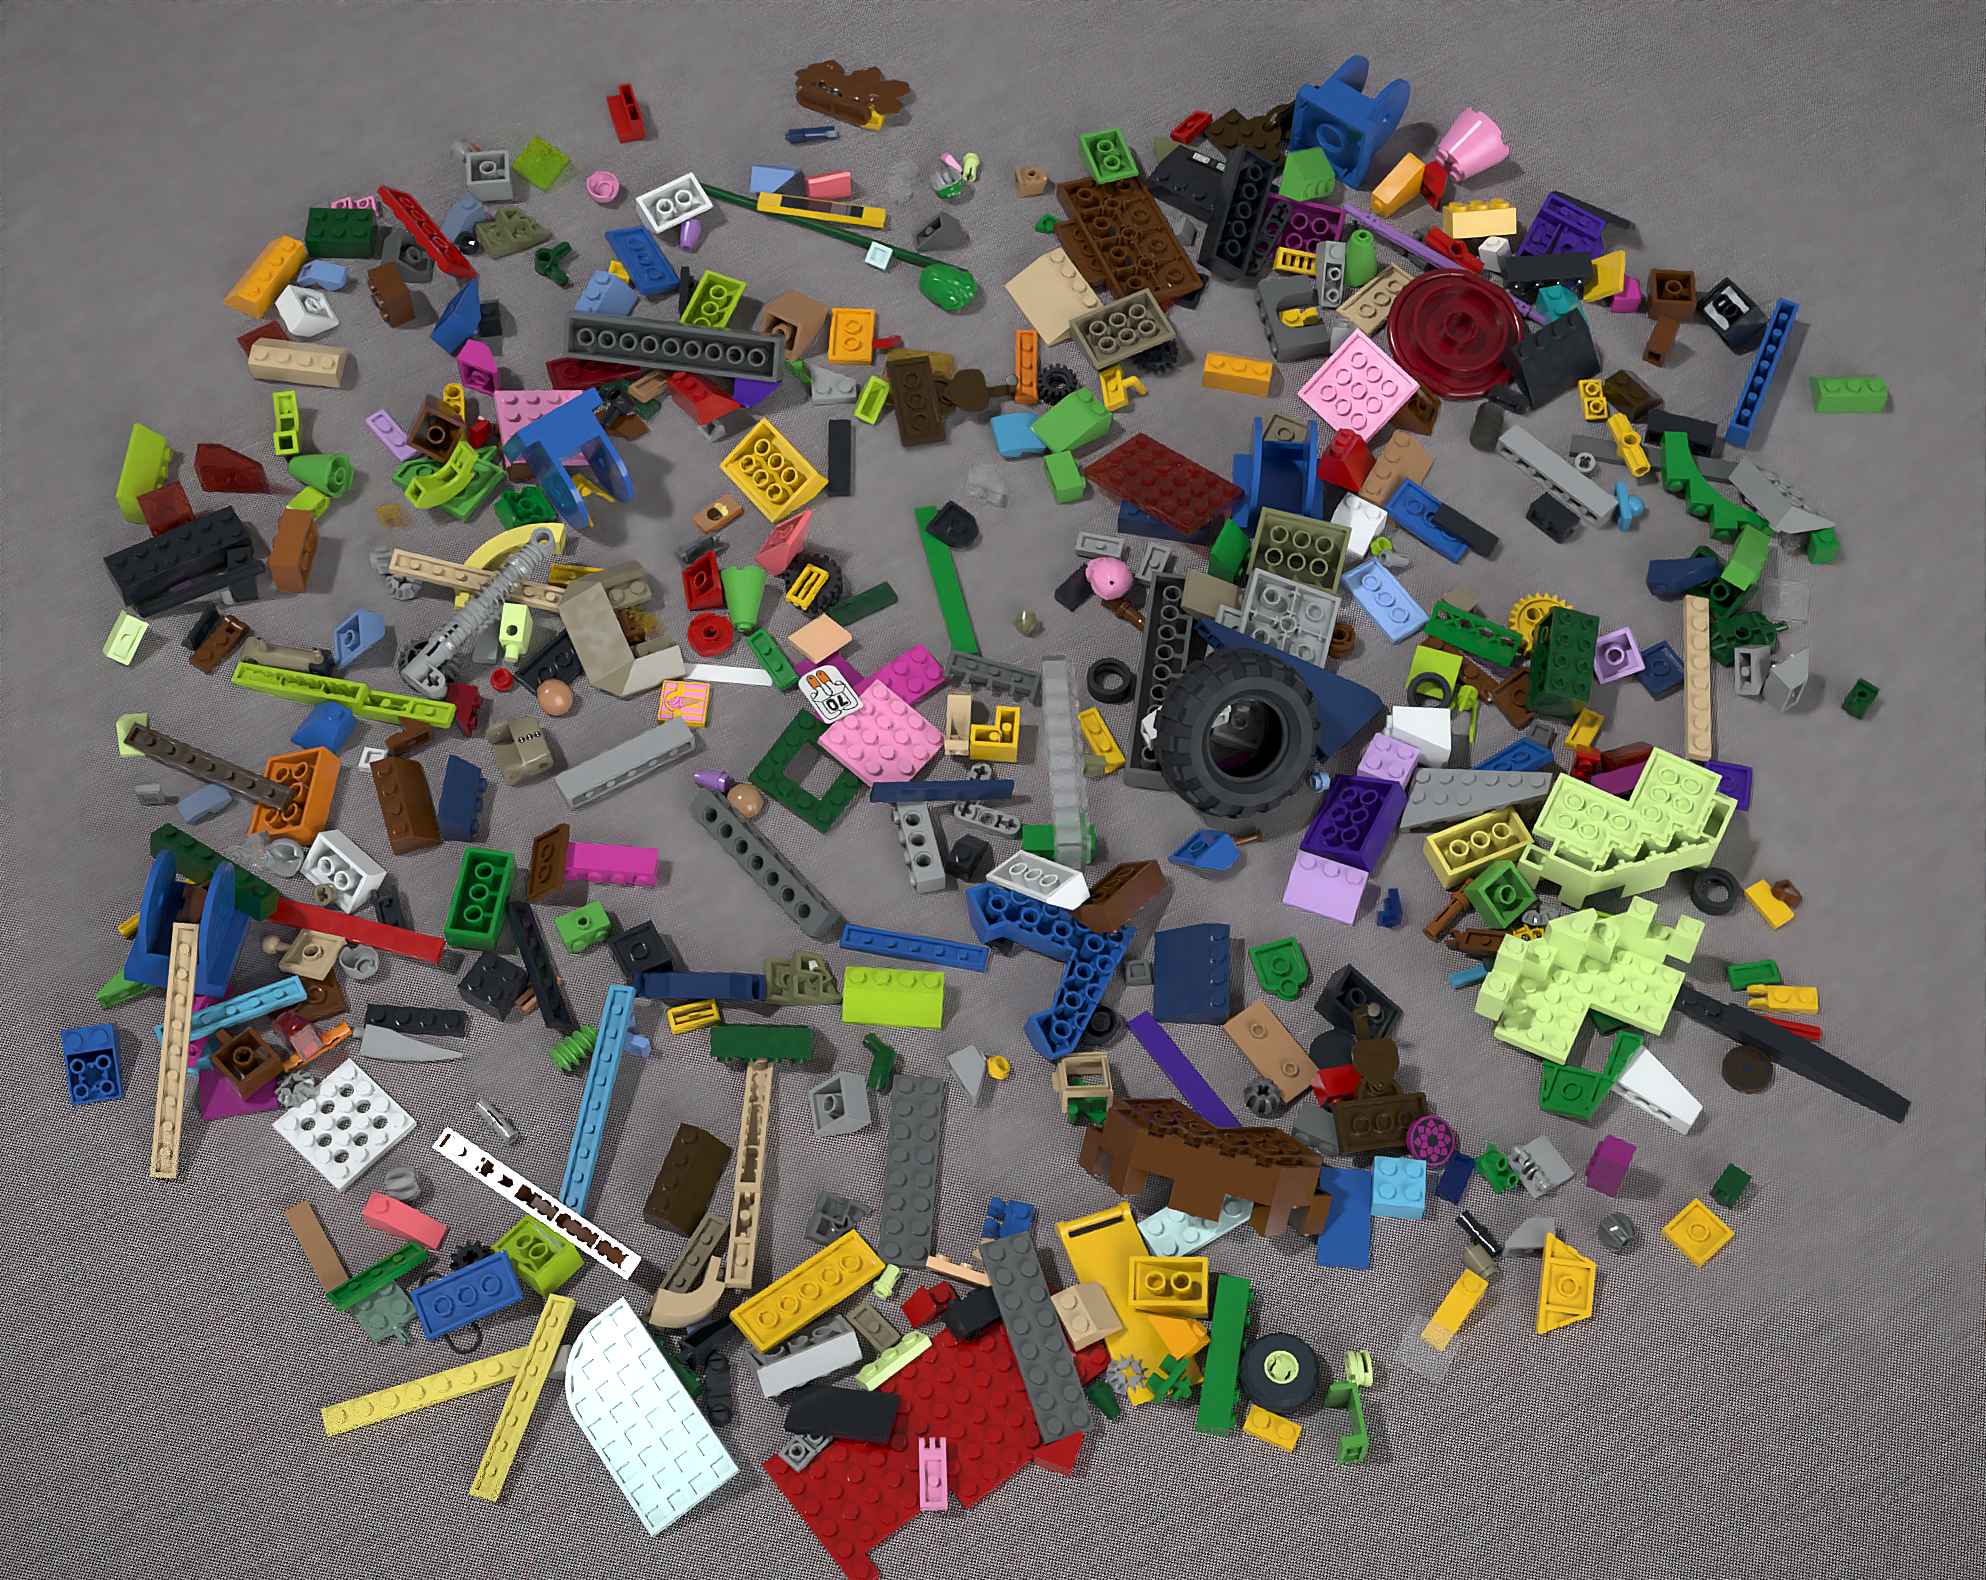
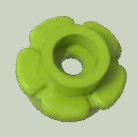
(1380, 544)

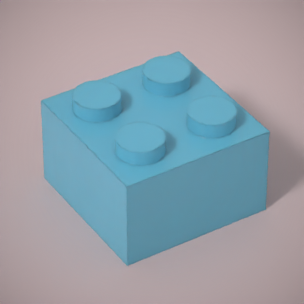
(1398, 1187)

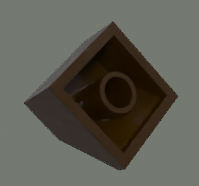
(1630, 394)

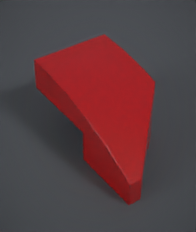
(480, 432)

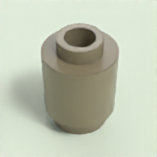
(1479, 1261)

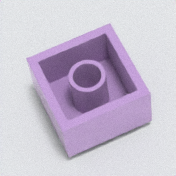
(1389, 760)

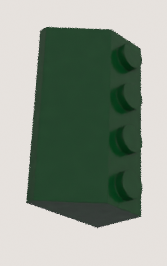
(762, 1041)

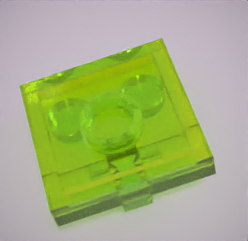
(540, 163)

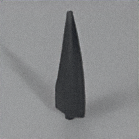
(705, 1341)

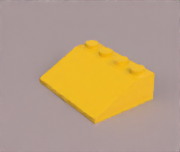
(773, 471)

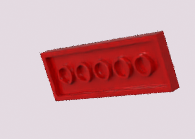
(426, 232)

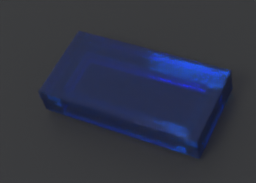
(1455, 1177)

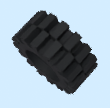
(1056, 374)

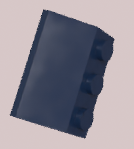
(461, 800)

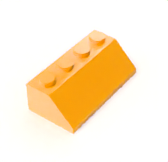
(267, 276)

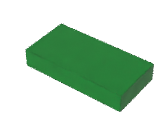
(1752, 973)

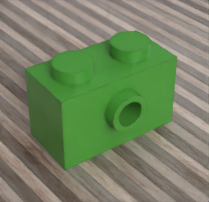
(583, 927)

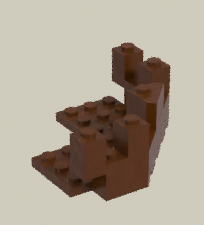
(1208, 1163)

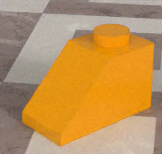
(1180, 1334)

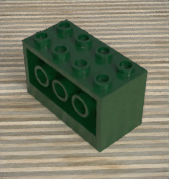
(1562, 663)

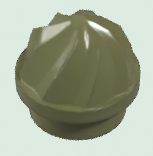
(1026, 622)

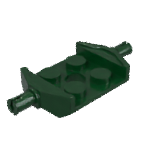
(1756, 627)

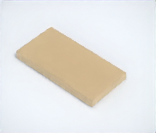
(1373, 301)

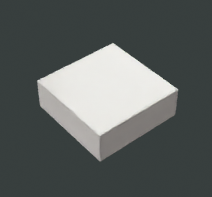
(370, 755)

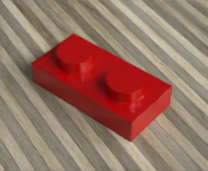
(1191, 127)

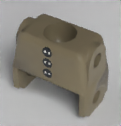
(519, 749)

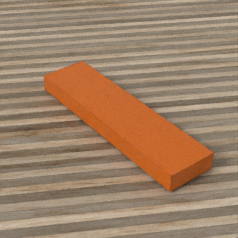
(1026, 366)

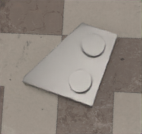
(831, 387)

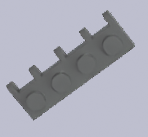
(993, 673)

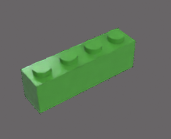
(1746, 558)

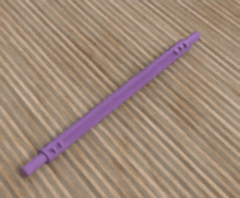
(1426, 253)

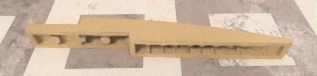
(749, 1175)

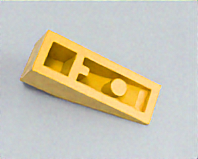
(1460, 1301)

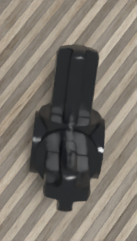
(618, 403)

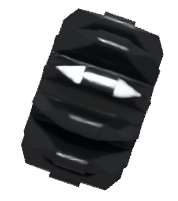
(469, 1252)

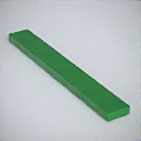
(946, 584)

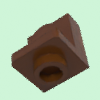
(632, 636)

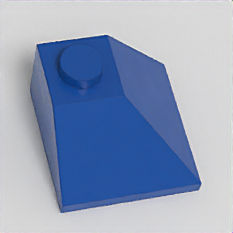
(325, 726)
(1206, 850)

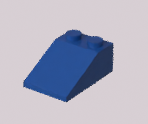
(459, 319)

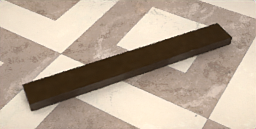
(210, 767)

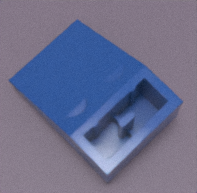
(93, 1063)

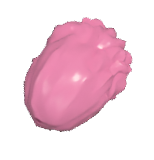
(1102, 571)

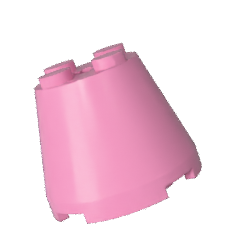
(1470, 146)

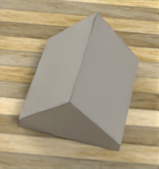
(1184, 231)
(712, 431)

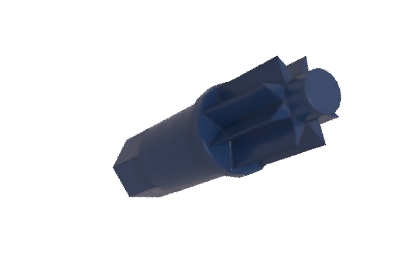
(810, 134)

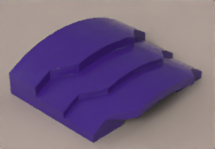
(1563, 229)

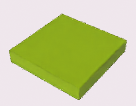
(1435, 661)

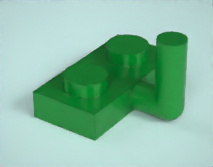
(1091, 1107)

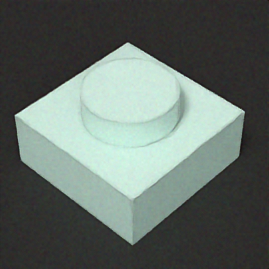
(878, 255)

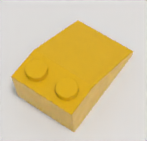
(1170, 1285)

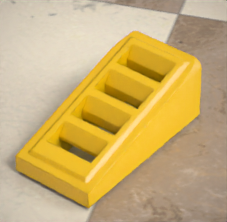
(1277, 264)

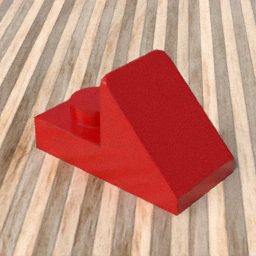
(927, 1304)

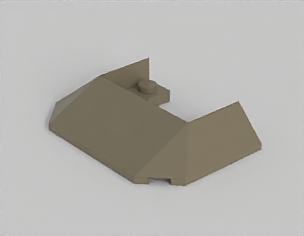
(599, 641)

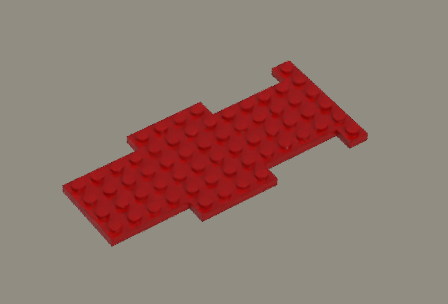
(953, 1390)

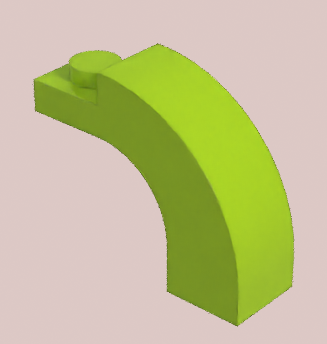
(288, 424)
(445, 483)

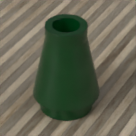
(1104, 1399)

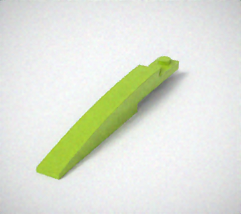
(351, 695)

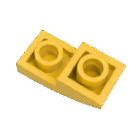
(1592, 399)

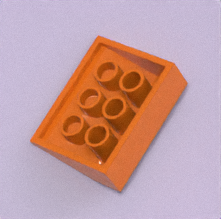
(314, 778)

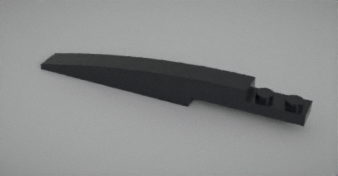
(1792, 1052)

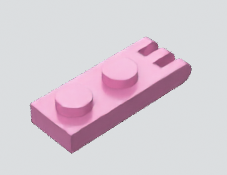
(933, 1475)

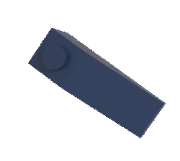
(1677, 575)

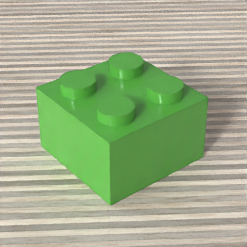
(1500, 894)

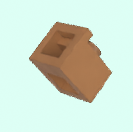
(1030, 181)

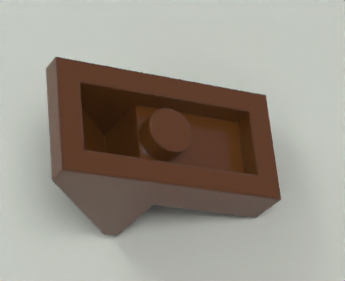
(413, 735)

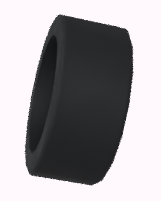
(1429, 677)
(1105, 695)
(1713, 907)

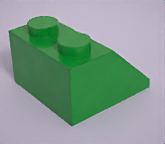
(1229, 554)

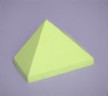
(124, 726)

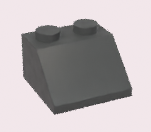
(407, 257)

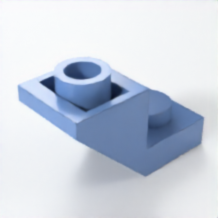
(324, 273)
(636, 1042)

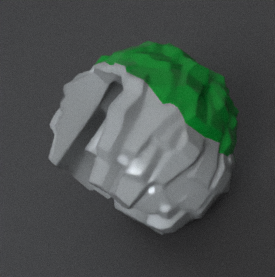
(947, 183)

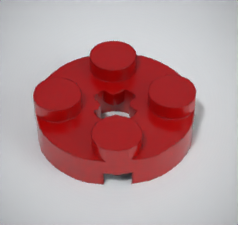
(713, 645)

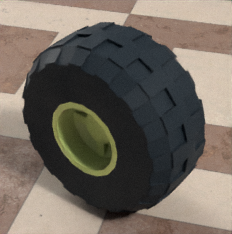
(1279, 1373)

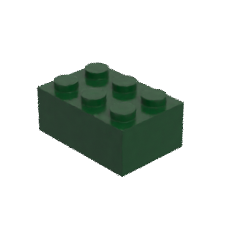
(341, 233)

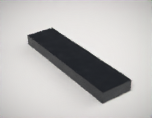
(839, 457)

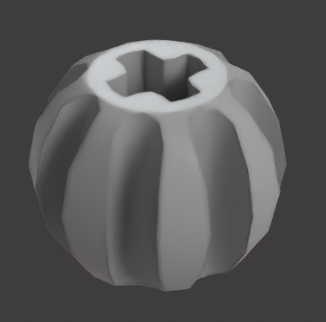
(403, 1183)

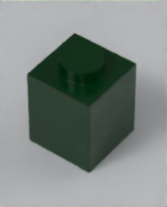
(1730, 1186)

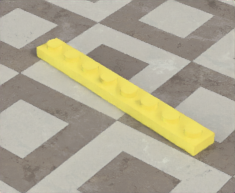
(422, 1392)
(522, 1398)

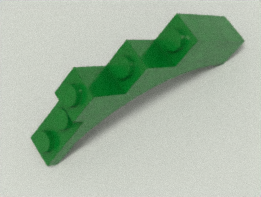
(1701, 499)

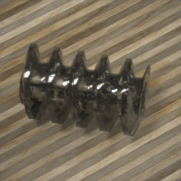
(1487, 426)

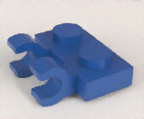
(1015, 1215)

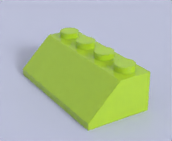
(714, 300)
(142, 471)
(893, 997)

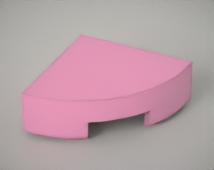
(948, 160)

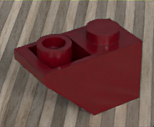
(467, 702)

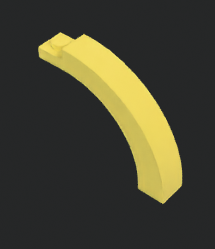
(497, 550)

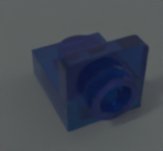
(1392, 910)

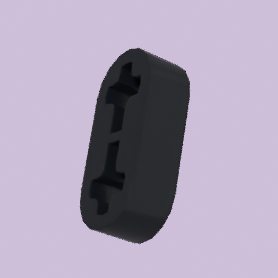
(1508, 399)

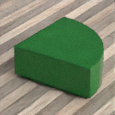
(1045, 224)

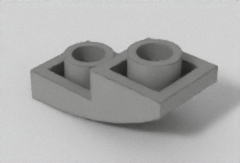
(803, 1449)

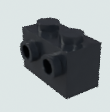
(971, 1314)

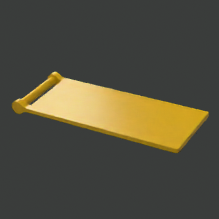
(1105, 1259)

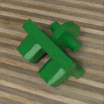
(1496, 1169)
(1161, 1387)

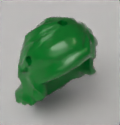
(947, 286)

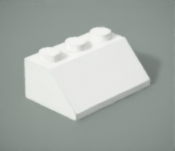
(672, 203)
(346, 866)

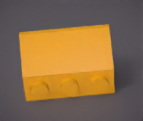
(1237, 373)

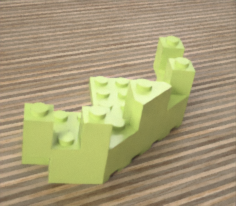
(1631, 845)
(1583, 964)

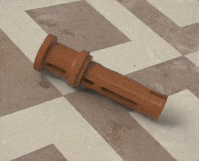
(1457, 903)

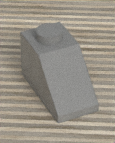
(1751, 668)
(968, 1072)
(1529, 1237)

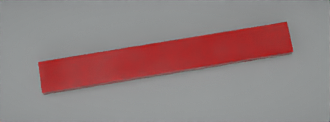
(359, 930)

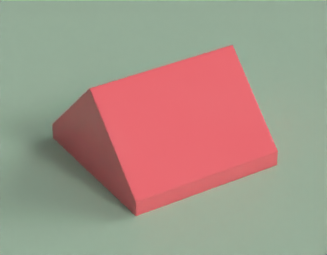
(828, 185)

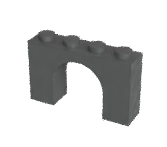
(1286, 341)

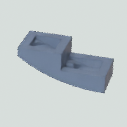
(207, 799)

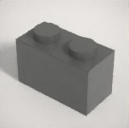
(1316, 1129)

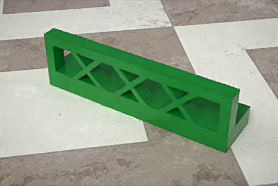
(1470, 640)

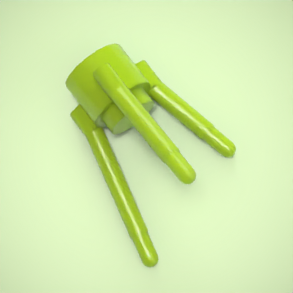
(1465, 700)

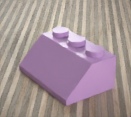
(1325, 888)

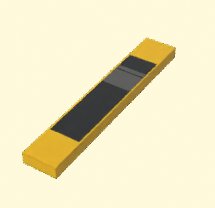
(821, 209)

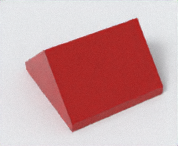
(703, 584)

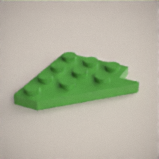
(469, 498)

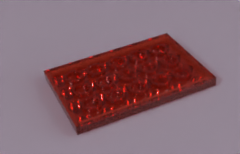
(1164, 483)

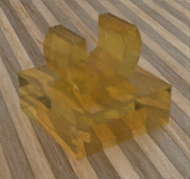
(388, 511)

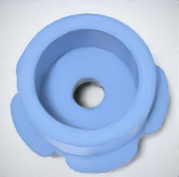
(1319, 780)

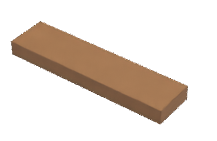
(316, 1246)

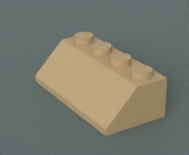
(297, 362)

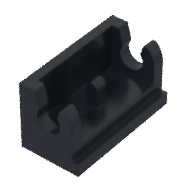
(1552, 518)

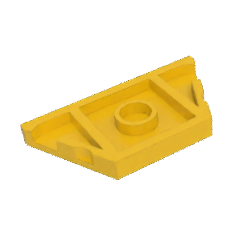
(1564, 1286)

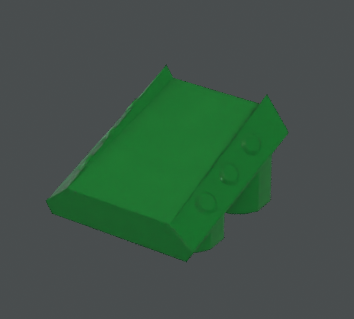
(523, 508)

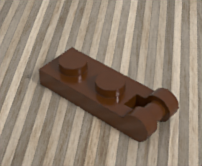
(219, 644)

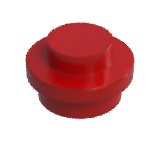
(501, 679)

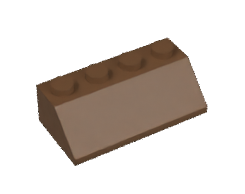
(1400, 459)

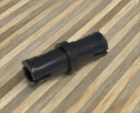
(1478, 1234)

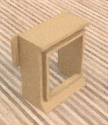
(1078, 1065)

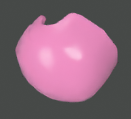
(602, 186)

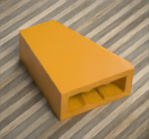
(1398, 187)

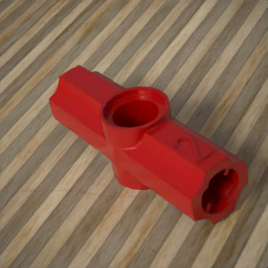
(1444, 244)

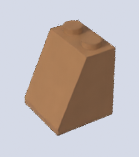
(795, 317)

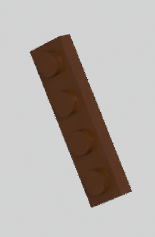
(1468, 673)

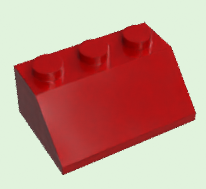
(700, 396)
(1346, 460)

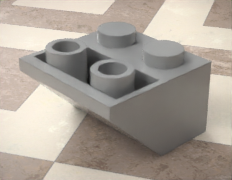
(1787, 681)

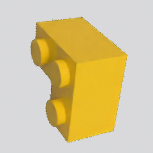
(997, 741)

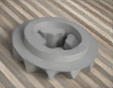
(404, 592)
(1539, 914)
(301, 1091)
(1117, 1379)

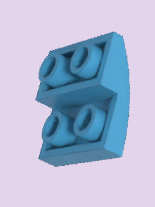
(1014, 434)

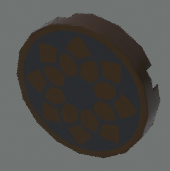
(1747, 1069)

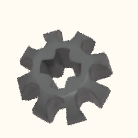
(1262, 1096)
(1617, 1232)

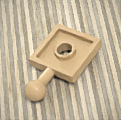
(306, 943)

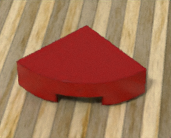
(886, 342)

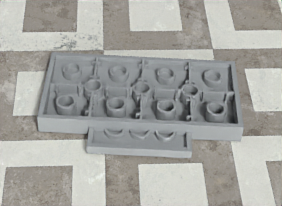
(1286, 618)

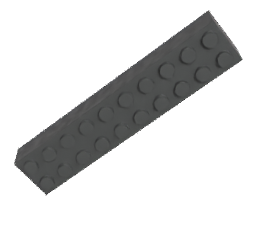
(674, 345)
(1161, 662)

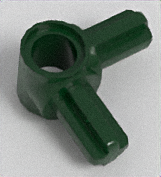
(552, 258)

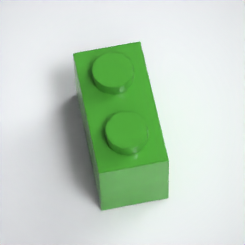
(1064, 477)

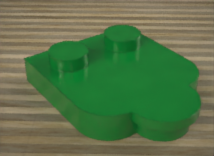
(1279, 968)

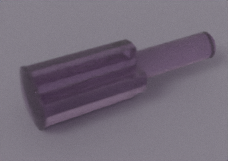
(1497, 669)

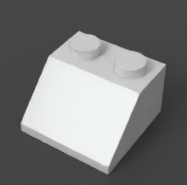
(305, 311)
(1364, 519)

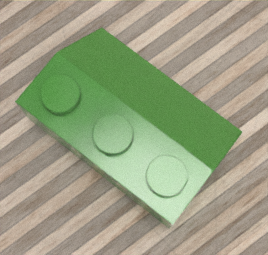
(1307, 175)
(1848, 393)

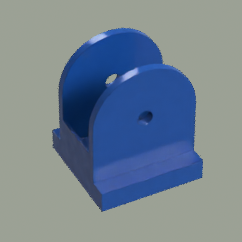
(1346, 121)
(561, 436)
(1277, 477)
(220, 934)

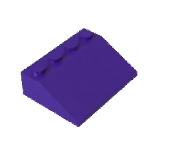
(1355, 821)

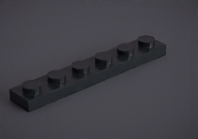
(538, 965)

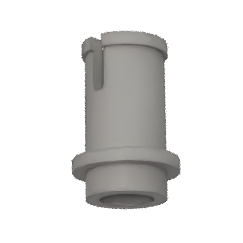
(1389, 558)

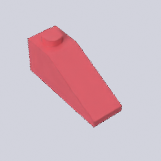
(403, 1221)

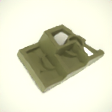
(510, 232)
(798, 981)

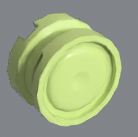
(1359, 1367)

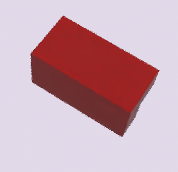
(626, 115)

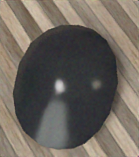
(1101, 1026)

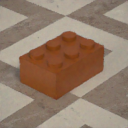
(293, 550)

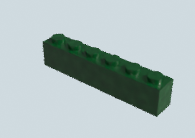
(200, 862)

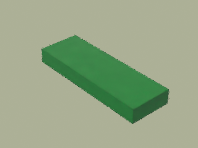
(772, 659)

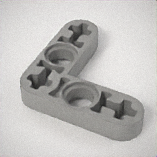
(977, 812)

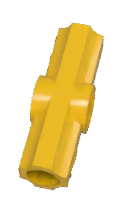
(1628, 445)

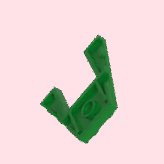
(1579, 1091)

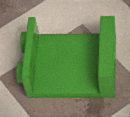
(1349, 1447)

